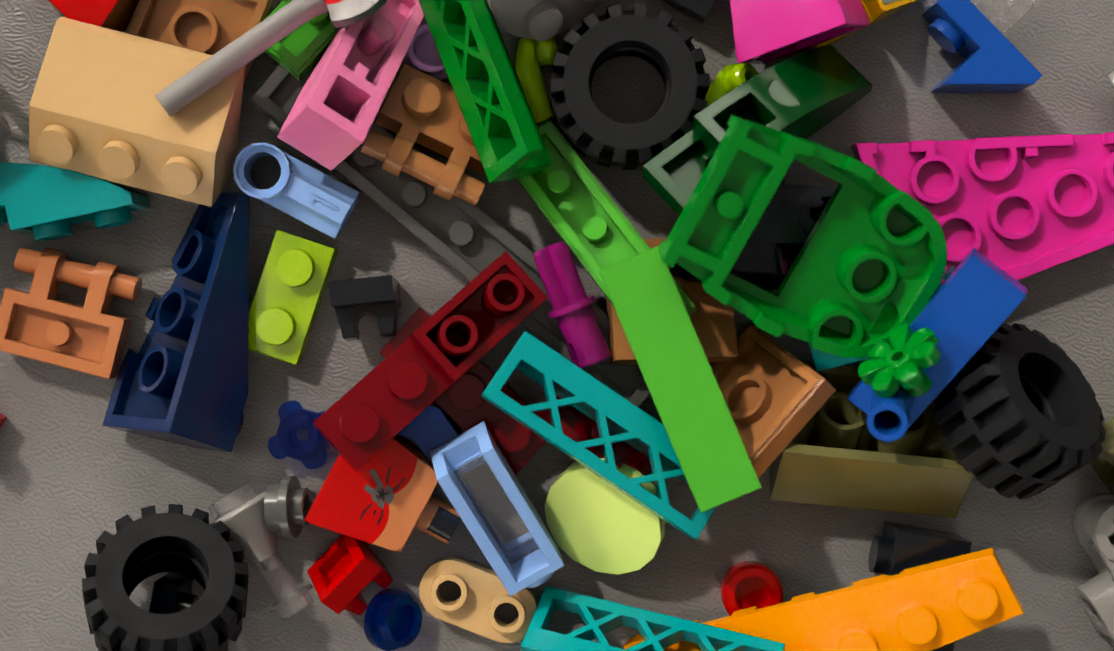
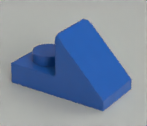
(989, 59)

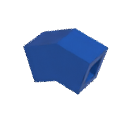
(431, 429)

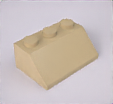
(101, 116)

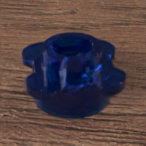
(286, 442)

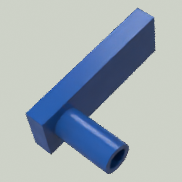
(963, 318)

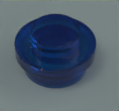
(392, 619)

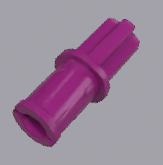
(571, 305)

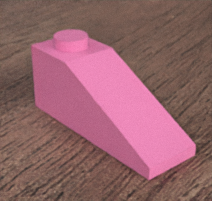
(351, 83)

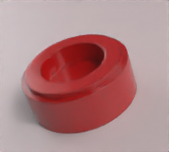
(750, 585)

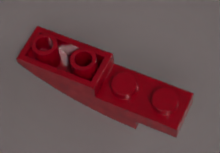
(430, 361)

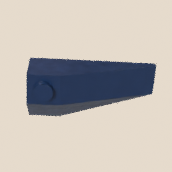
(194, 363)

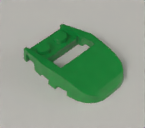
(860, 269)

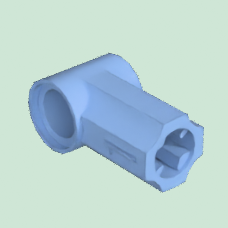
(301, 190)

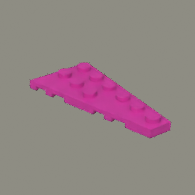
(1009, 197)

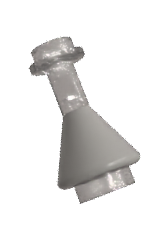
(245, 517)

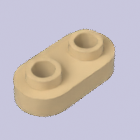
(478, 600)

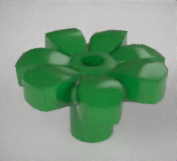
(901, 362)

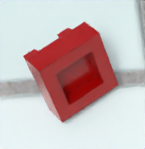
(345, 572)

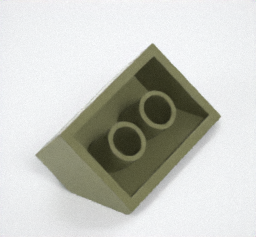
(846, 466)

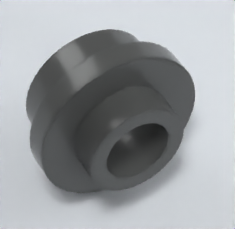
(286, 506)

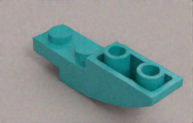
(53, 199)

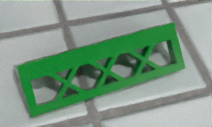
(486, 88)

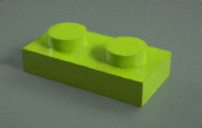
(289, 296)

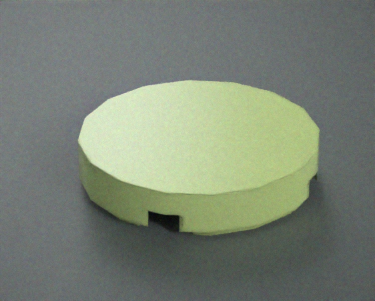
(600, 523)

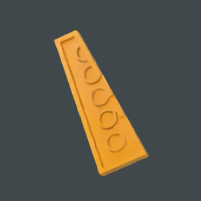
(897, 612)

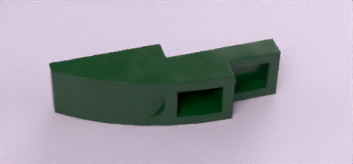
(789, 97)

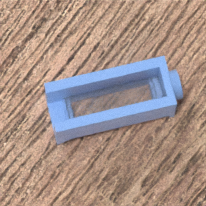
(496, 509)

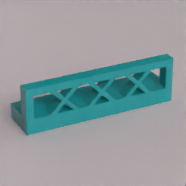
(609, 412)
(614, 615)

